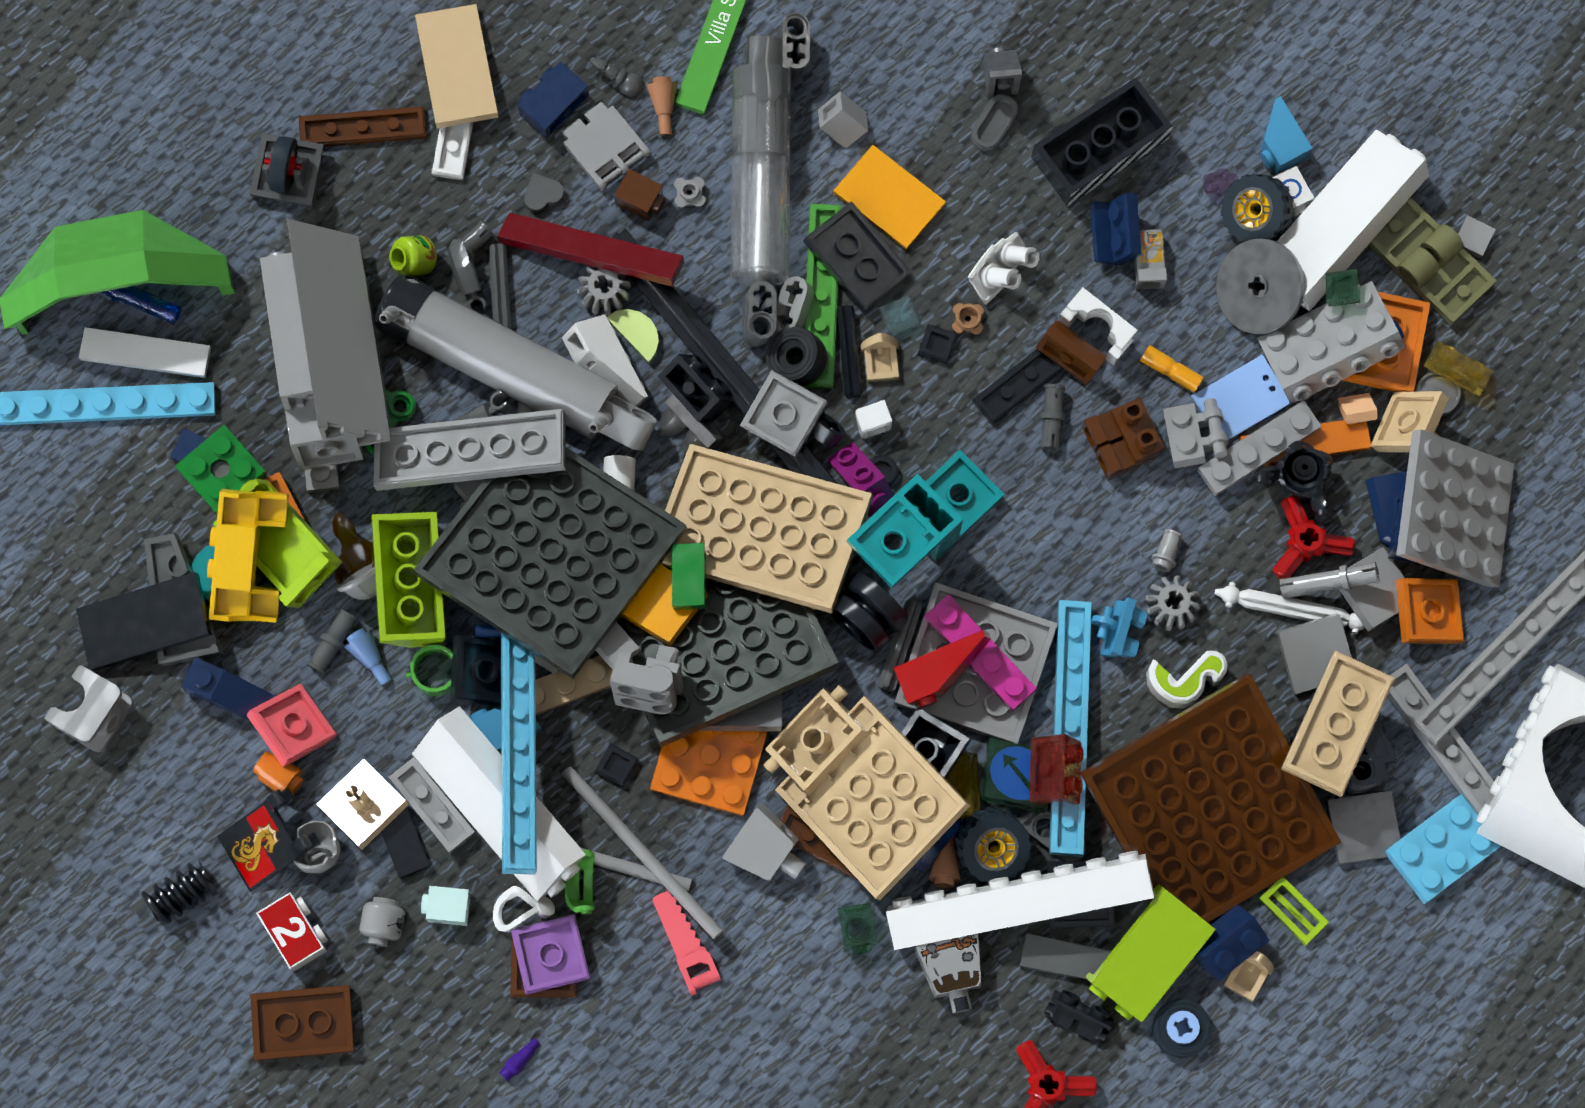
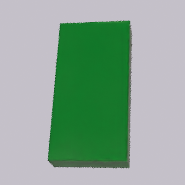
(688, 576)

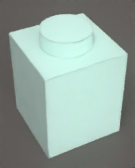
(446, 905)

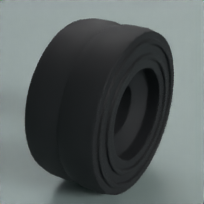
(786, 342)

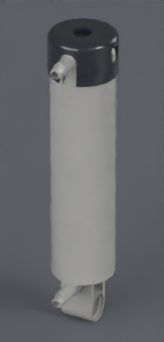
(509, 362)

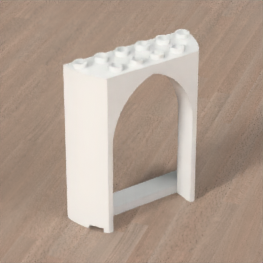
(1524, 807)

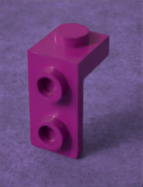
(861, 475)

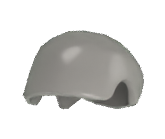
(330, 848)

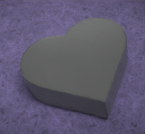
(542, 192)

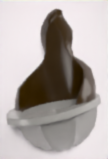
(357, 568)

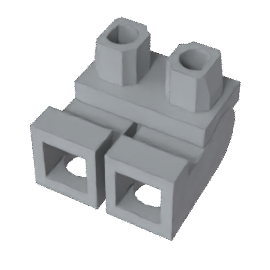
(649, 686)

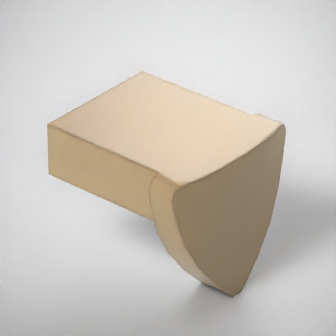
(880, 357)
(1250, 976)

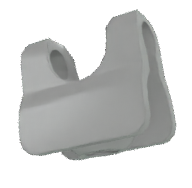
(98, 716)

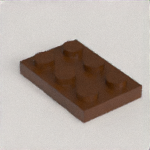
(302, 1023)

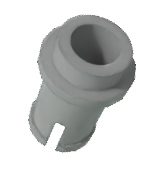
(1167, 551)

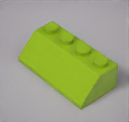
(406, 605)

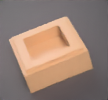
(1357, 408)

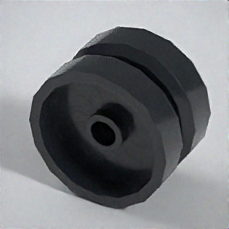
(868, 612)

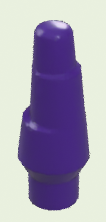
(518, 1061)

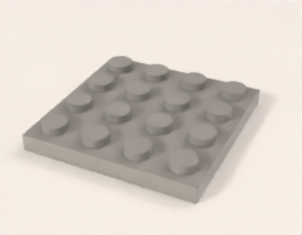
(1455, 509)
(969, 700)

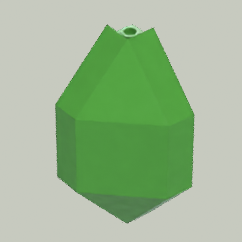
(110, 256)

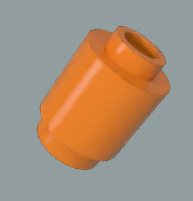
(275, 776)

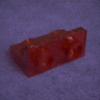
(1055, 769)

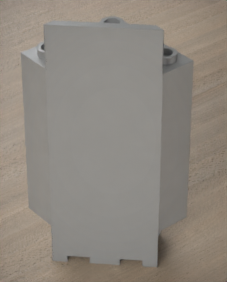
(325, 346)

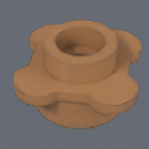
(974, 312)

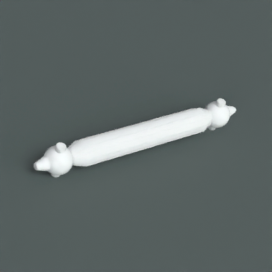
(1286, 607)

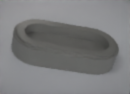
(994, 122)

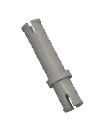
(1343, 578)

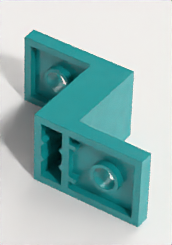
(925, 518)

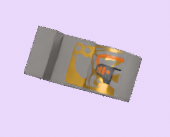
(1150, 266)

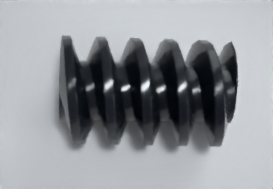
(179, 893)

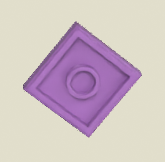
(550, 954)

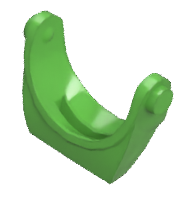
(572, 886)

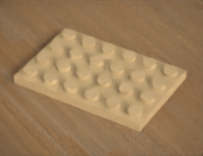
(767, 526)

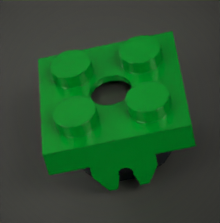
(219, 465)

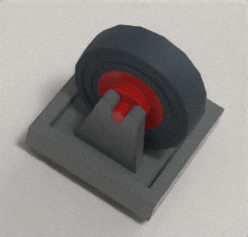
(287, 170)

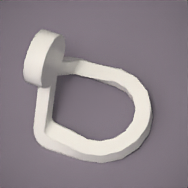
(543, 908)

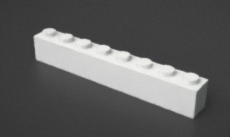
(1019, 901)

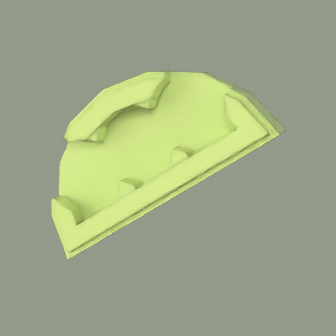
(637, 331)

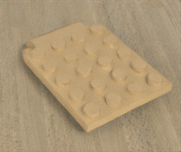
(863, 788)

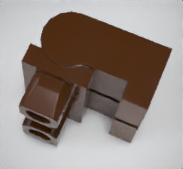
(1137, 436)

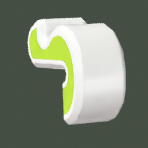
(1187, 690)

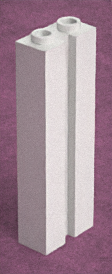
(1353, 210)
(471, 776)

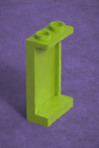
(293, 554)
(1150, 956)

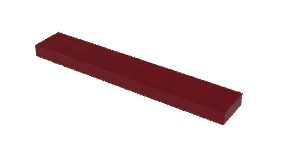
(591, 249)

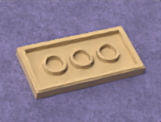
(456, 66)
(1338, 723)

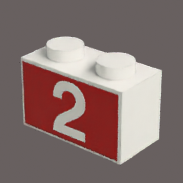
(292, 931)

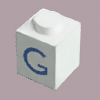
(1298, 189)

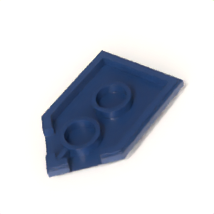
(1382, 496)

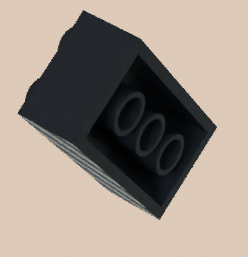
(1101, 141)

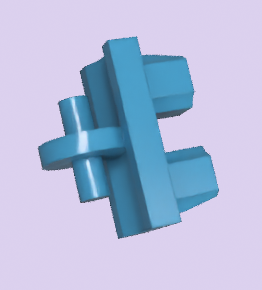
(1115, 626)

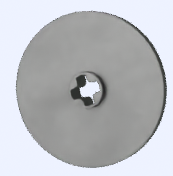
(1264, 263)

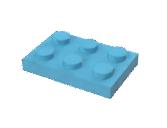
(1441, 849)

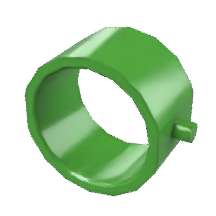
(424, 651)

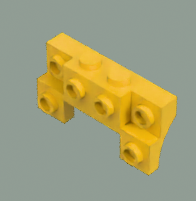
(236, 553)

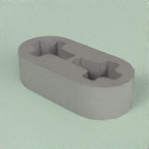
(794, 306)

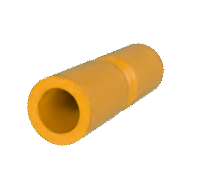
(1175, 371)

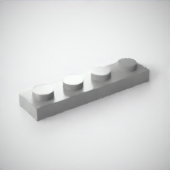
(1259, 448)

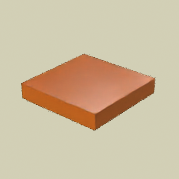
(1429, 611)

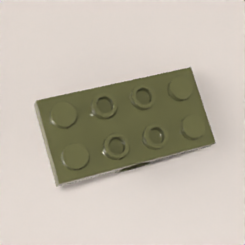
(1432, 261)

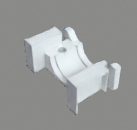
(1086, 306)

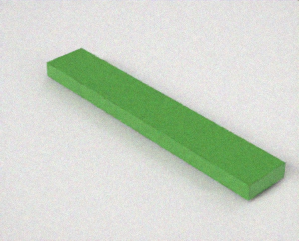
(823, 308)

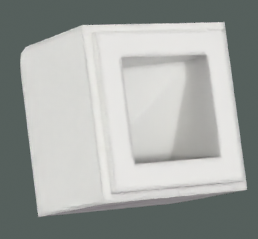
(873, 419)

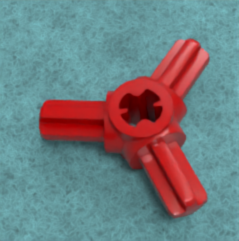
(1296, 550)
(1064, 1084)

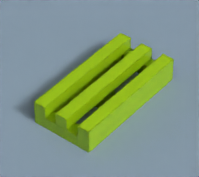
(1313, 931)

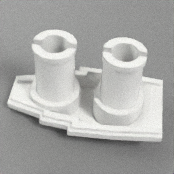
(998, 267)

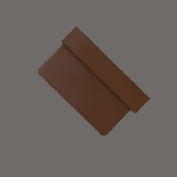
(1071, 352)

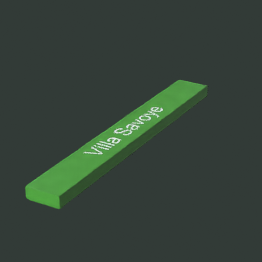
(709, 55)

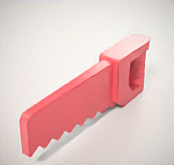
(684, 943)

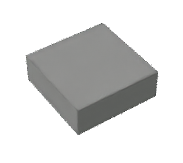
(1475, 236)

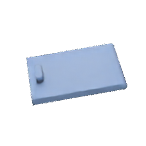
(1245, 396)

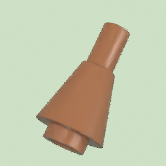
(663, 96)
(945, 868)

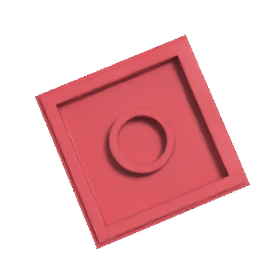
(291, 725)

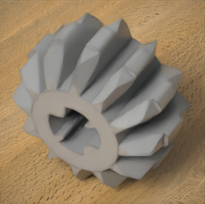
(592, 293)
(1184, 608)

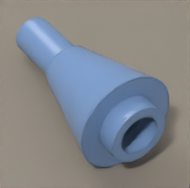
(364, 648)

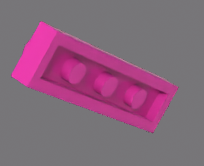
(991, 663)

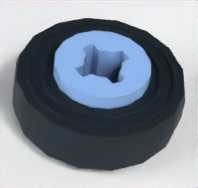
(1176, 1038)

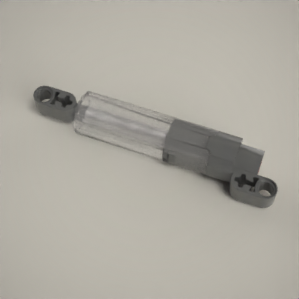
(763, 169)

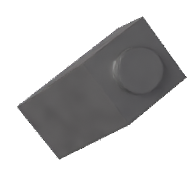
(1001, 72)

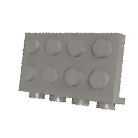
(1331, 344)

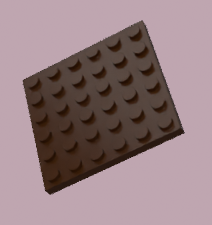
(1212, 801)

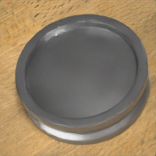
(1436, 382)

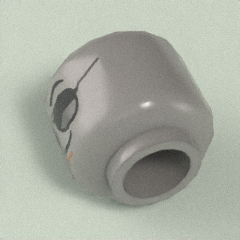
(382, 921)

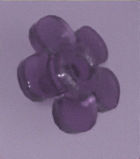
(1220, 181)

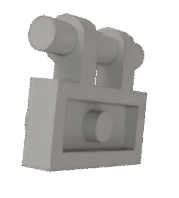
(1184, 433)

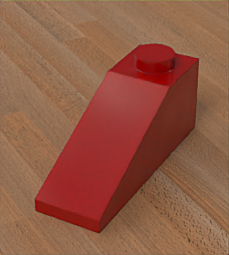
(936, 671)

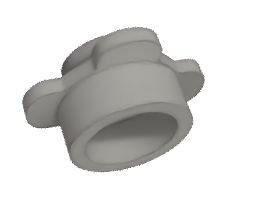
(695, 199)

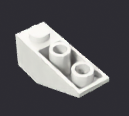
(597, 348)

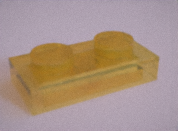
(1458, 368)
(965, 780)

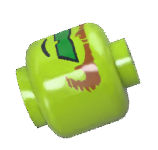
(413, 255)

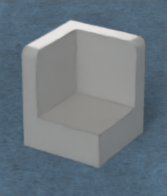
(842, 120)

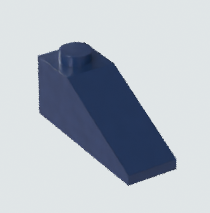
(223, 688)

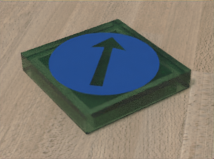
(1008, 775)

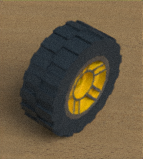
(1250, 192)
(999, 860)

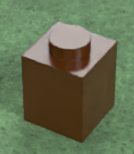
(640, 195)

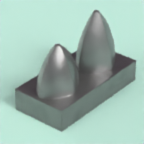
(677, 418)

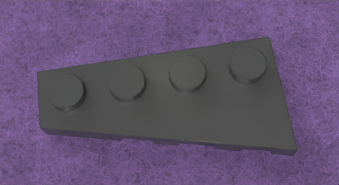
(167, 561)

